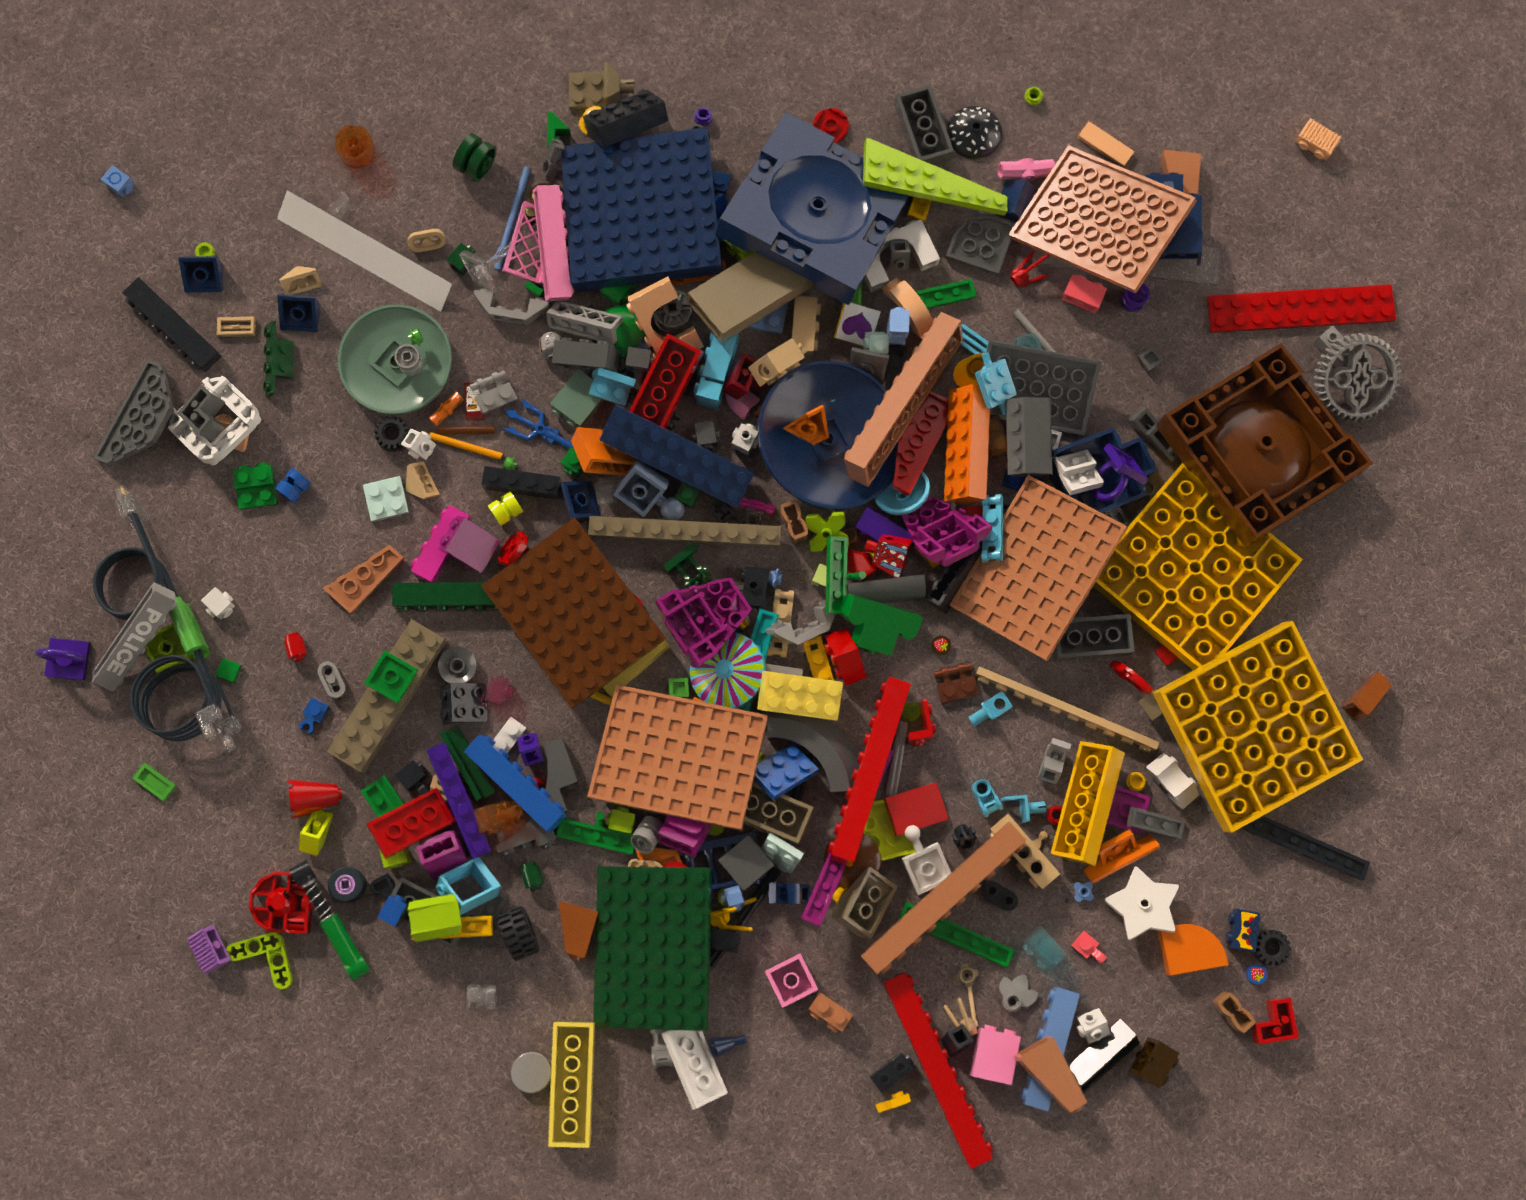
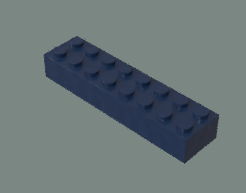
(676, 456)

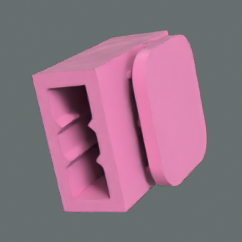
(994, 1055)

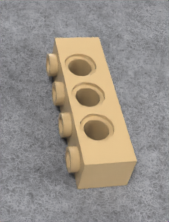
(1048, 871)

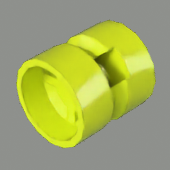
(505, 508)

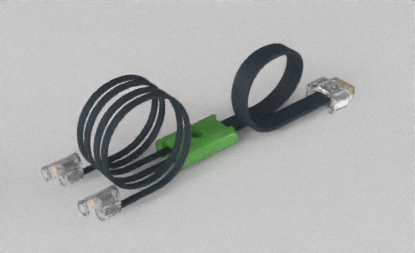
(189, 635)

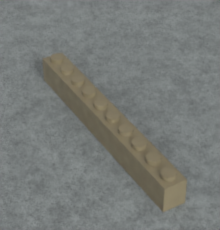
(685, 532)

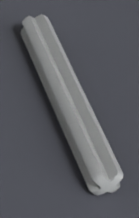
(896, 759)

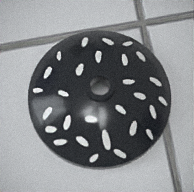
(970, 141)

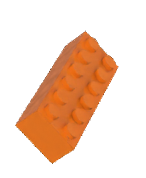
(966, 446)

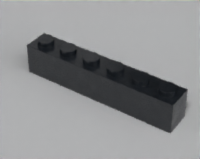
(172, 324)

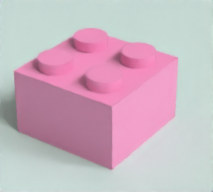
(791, 980)

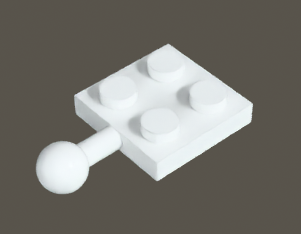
(925, 866)

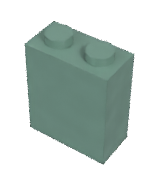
(574, 402)

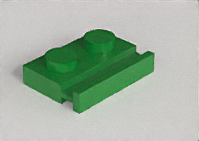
(382, 796)

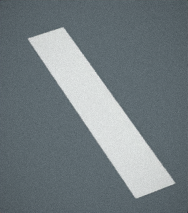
(364, 251)

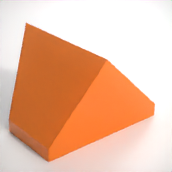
(810, 426)

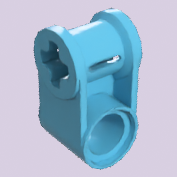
(986, 799)

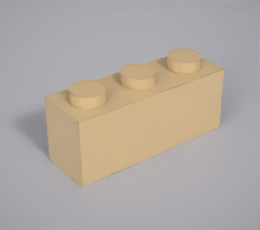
(805, 323)

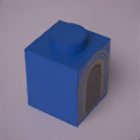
(394, 910)

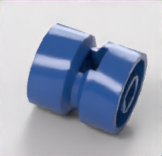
(293, 485)

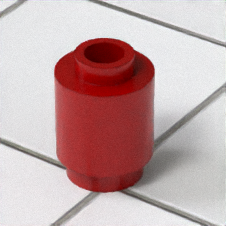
(295, 647)

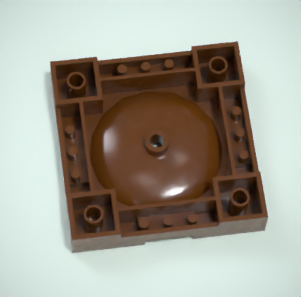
(1253, 483)

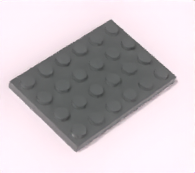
(1053, 375)

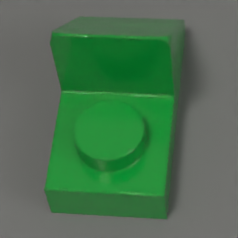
(556, 128)

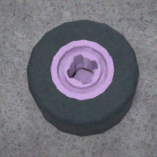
(353, 882)

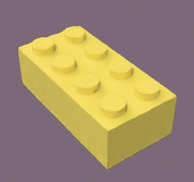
(800, 695)

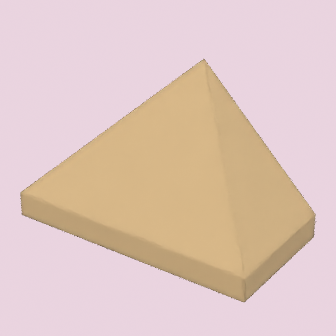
(300, 280)
(420, 481)

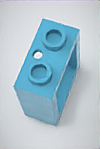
(480, 873)

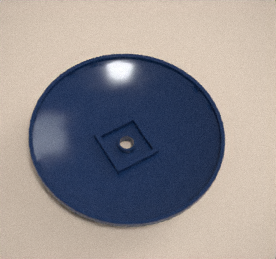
(819, 471)

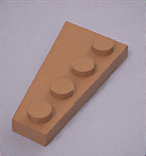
(358, 584)

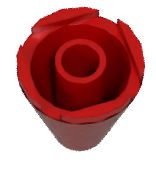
(310, 796)

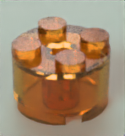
(356, 156)

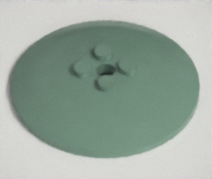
(370, 348)

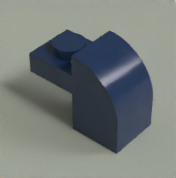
(788, 893)

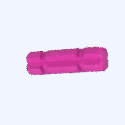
(758, 505)

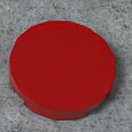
(830, 117)

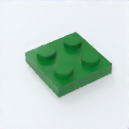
(391, 676)

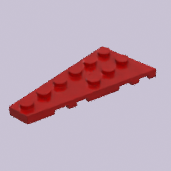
(919, 442)

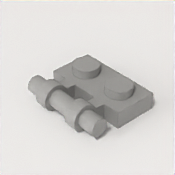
(496, 397)

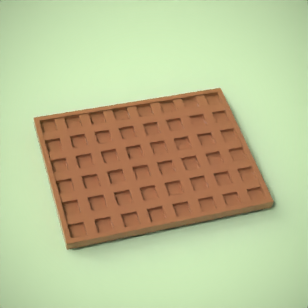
(1047, 568)
(678, 757)

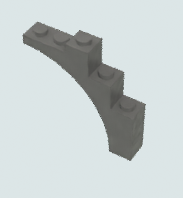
(560, 776)

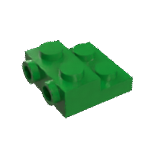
(255, 486)

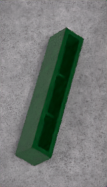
(440, 596)

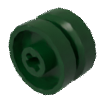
(474, 157)

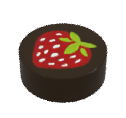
(941, 645)

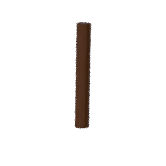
(467, 430)

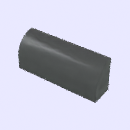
(890, 589)

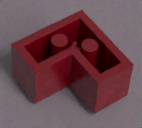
(740, 379)

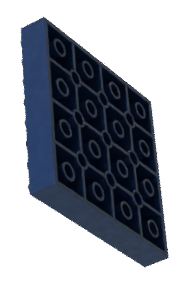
(641, 210)

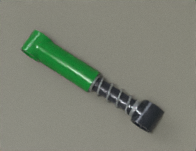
(330, 922)

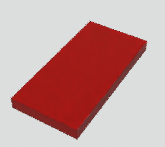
(410, 823)

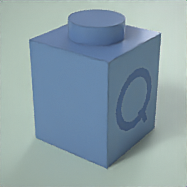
(118, 181)

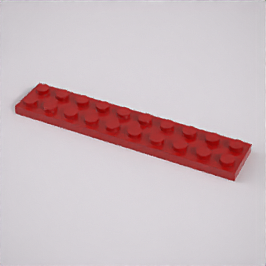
(1301, 308)

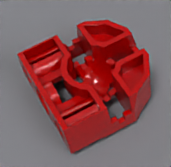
(283, 907)

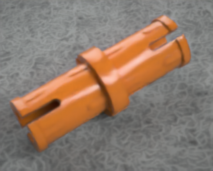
(446, 409)

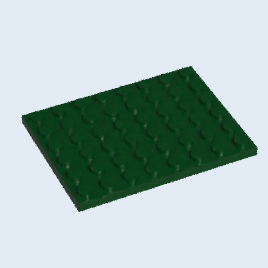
(652, 948)

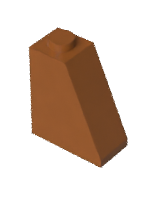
(1367, 696)
(577, 929)

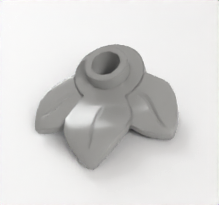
(1019, 991)

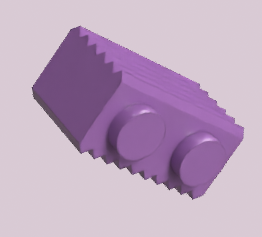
(208, 949)

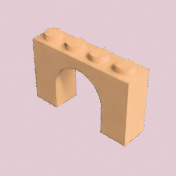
(647, 302)

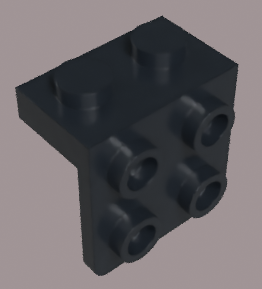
(463, 703)

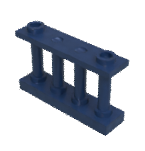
(708, 850)

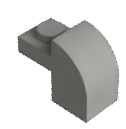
(1053, 760)

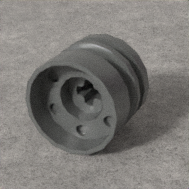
(673, 321)

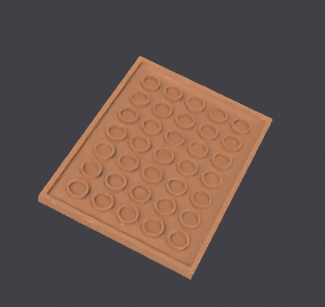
(1102, 218)

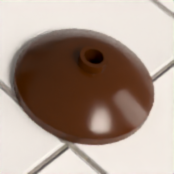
(867, 855)

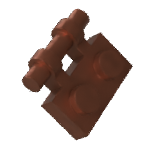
(958, 688)

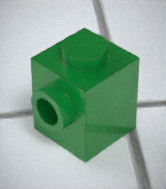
(571, 463)

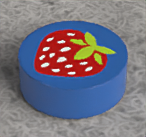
(1256, 974)

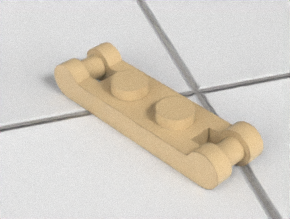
(785, 615)

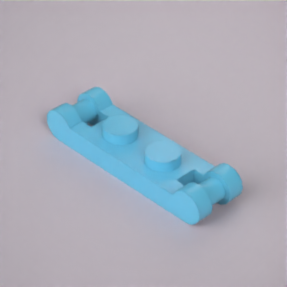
(995, 537)

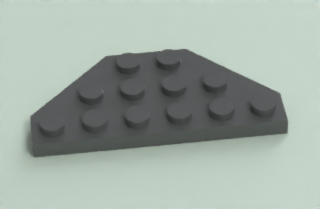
(140, 416)

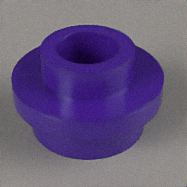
(703, 112)

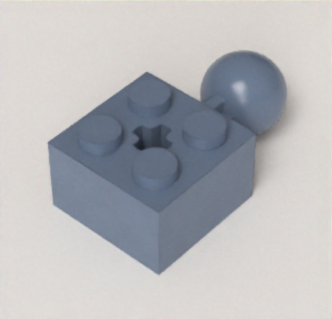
(644, 488)

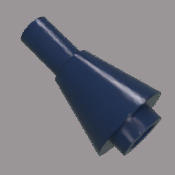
(722, 1045)

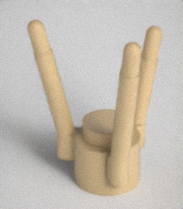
(970, 1024)

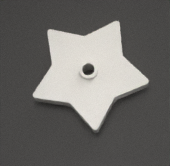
(1139, 918)

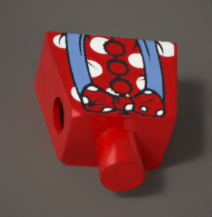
(890, 553)

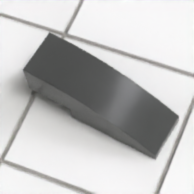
(1145, 425)

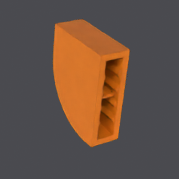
(598, 456)
(1190, 949)

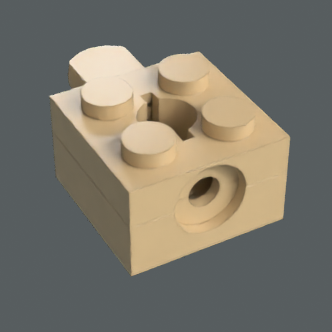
(777, 362)

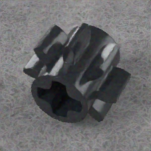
(964, 836)

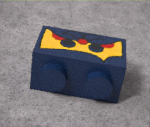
(1243, 930)

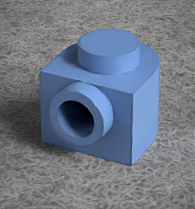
(733, 898)

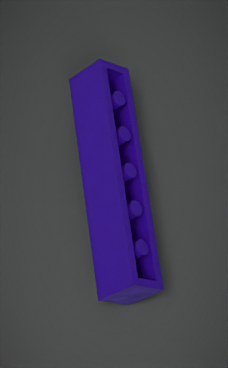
(458, 800)

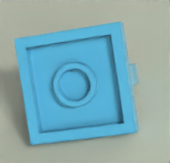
(610, 386)

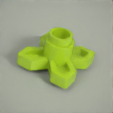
(824, 528)

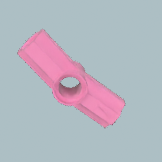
(1025, 169)

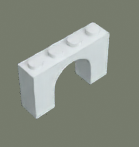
(919, 245)

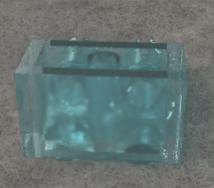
(1044, 949)

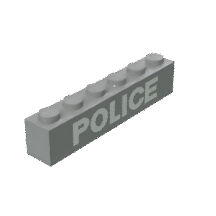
(134, 636)

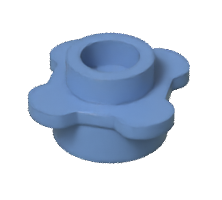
(775, 578)
(1088, 891)

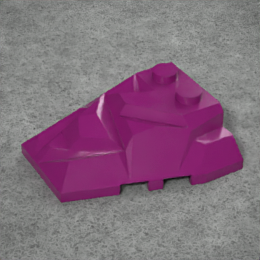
(945, 533)
(703, 616)

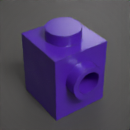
(530, 749)

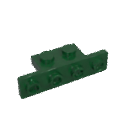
(278, 359)

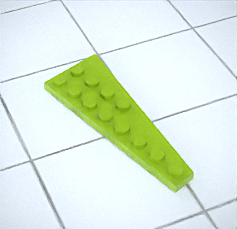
(904, 174)

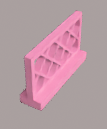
(538, 280)

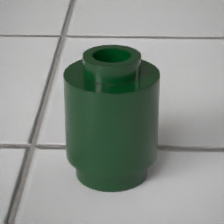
(532, 876)

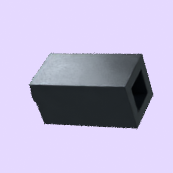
(892, 1072)

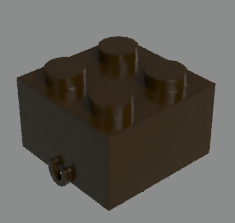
(1154, 1063)

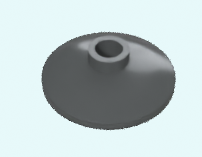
(450, 658)

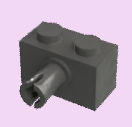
(638, 365)

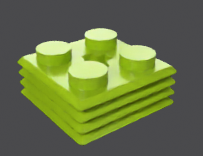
(156, 647)

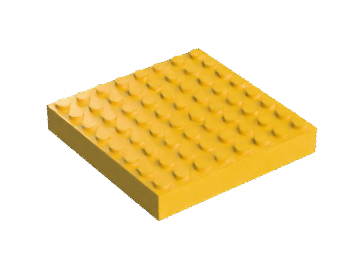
(1190, 574)
(1257, 726)

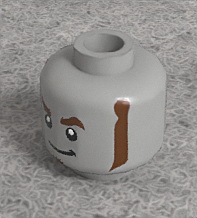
(546, 344)

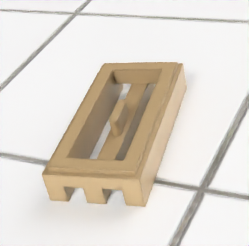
(233, 327)

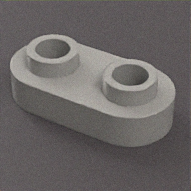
(332, 680)

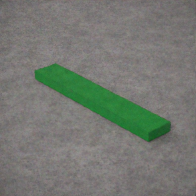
(968, 940)

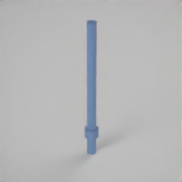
(513, 214)

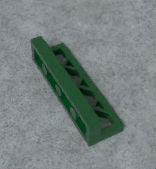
(472, 773)

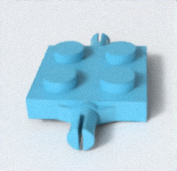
(995, 383)

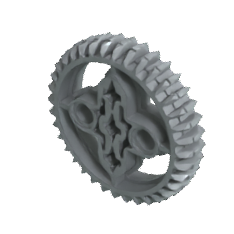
(1357, 368)

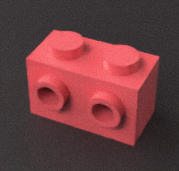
(1084, 293)

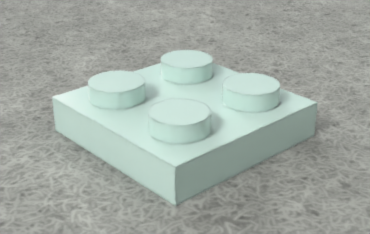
(385, 499)
(781, 853)

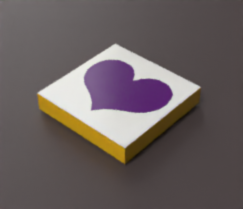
(856, 321)

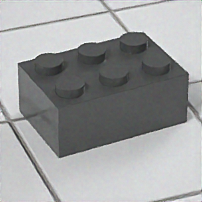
(585, 355)

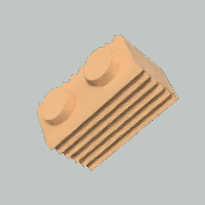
(1318, 140)

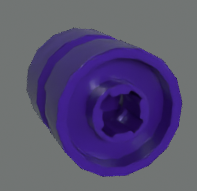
(1135, 302)

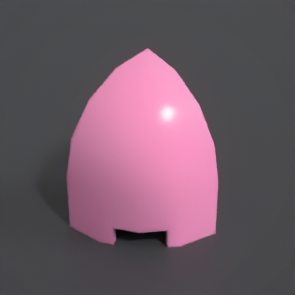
(743, 405)

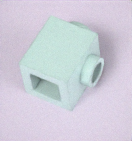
(876, 342)

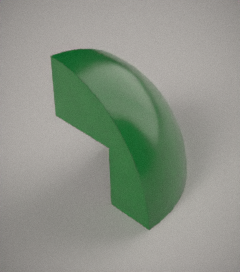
(627, 332)

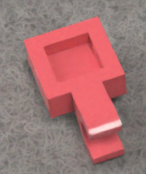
(1087, 946)

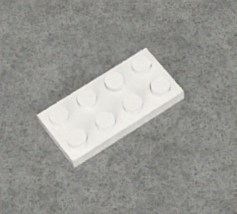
(695, 1066)

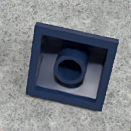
(1019, 195)
(201, 274)
(298, 313)
(580, 500)

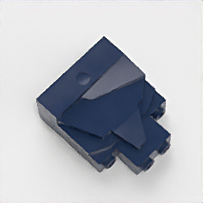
(1188, 238)
(1094, 444)

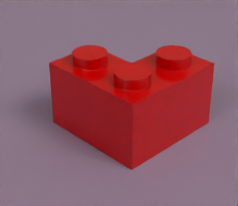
(845, 656)
(1280, 1025)

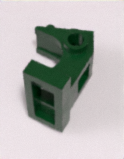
(683, 561)

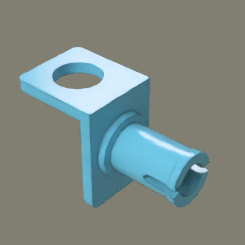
(989, 710)
(1025, 807)

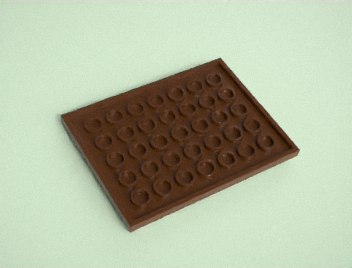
(573, 613)

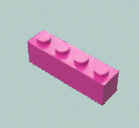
(432, 560)

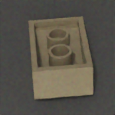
(864, 903)

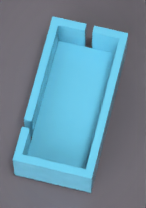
(714, 372)

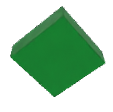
(534, 289)
(228, 670)

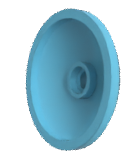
(895, 503)

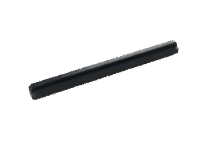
(748, 910)

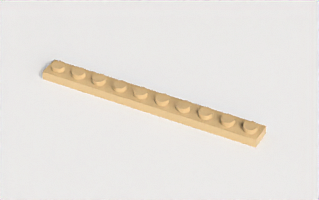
(1074, 713)

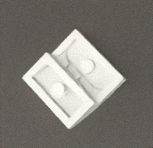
(1078, 472)

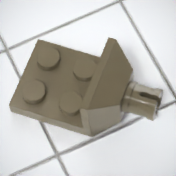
(597, 88)

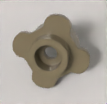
(967, 980)

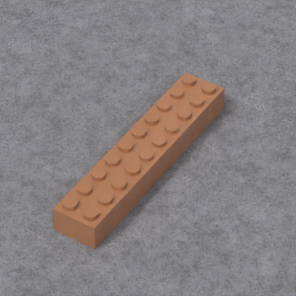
(903, 399)
(943, 898)

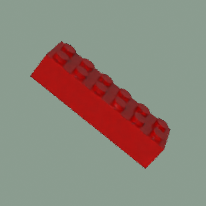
(666, 380)

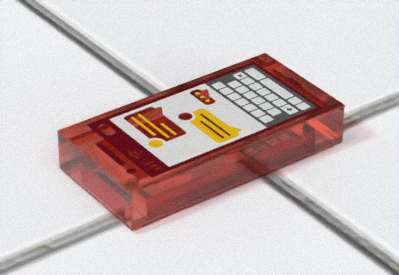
(472, 409)

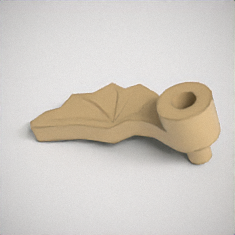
(1042, 836)

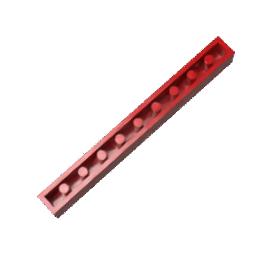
(869, 773)
(937, 1070)

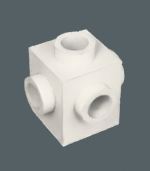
(418, 444)
(744, 444)
(1093, 1026)

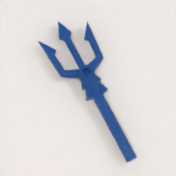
(540, 429)

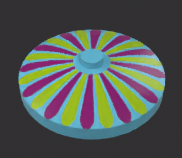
(730, 676)

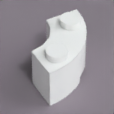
(1180, 787)

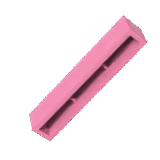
(552, 243)

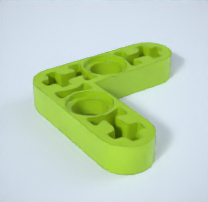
(271, 952)

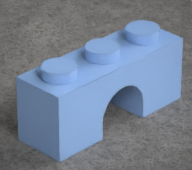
(898, 326)

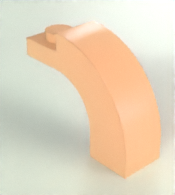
(907, 298)

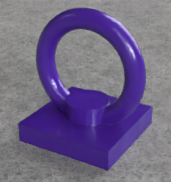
(1123, 465)
(65, 658)

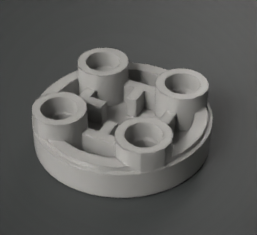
(531, 1072)

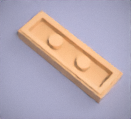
(1105, 144)

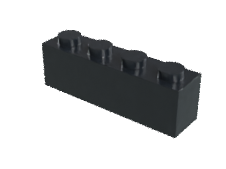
(521, 483)

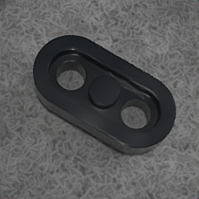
(999, 896)

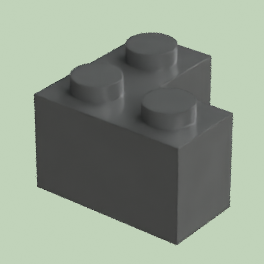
(200, 412)

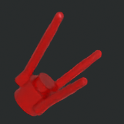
(1019, 276)

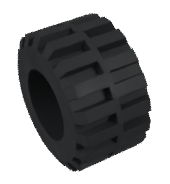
(518, 933)

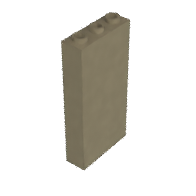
(745, 294)

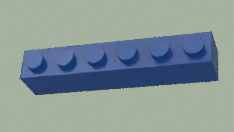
(515, 782)

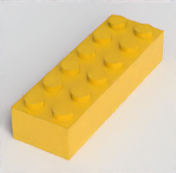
(1087, 803)

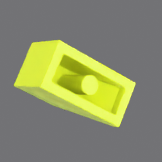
(315, 832)

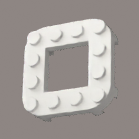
(233, 435)

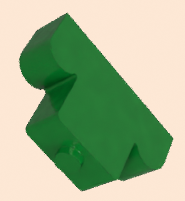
(879, 624)

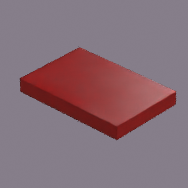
(915, 807)

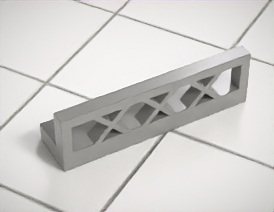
(582, 324)

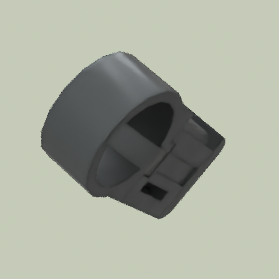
(552, 158)

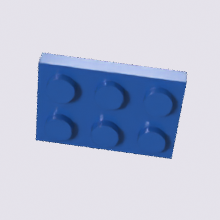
(784, 771)

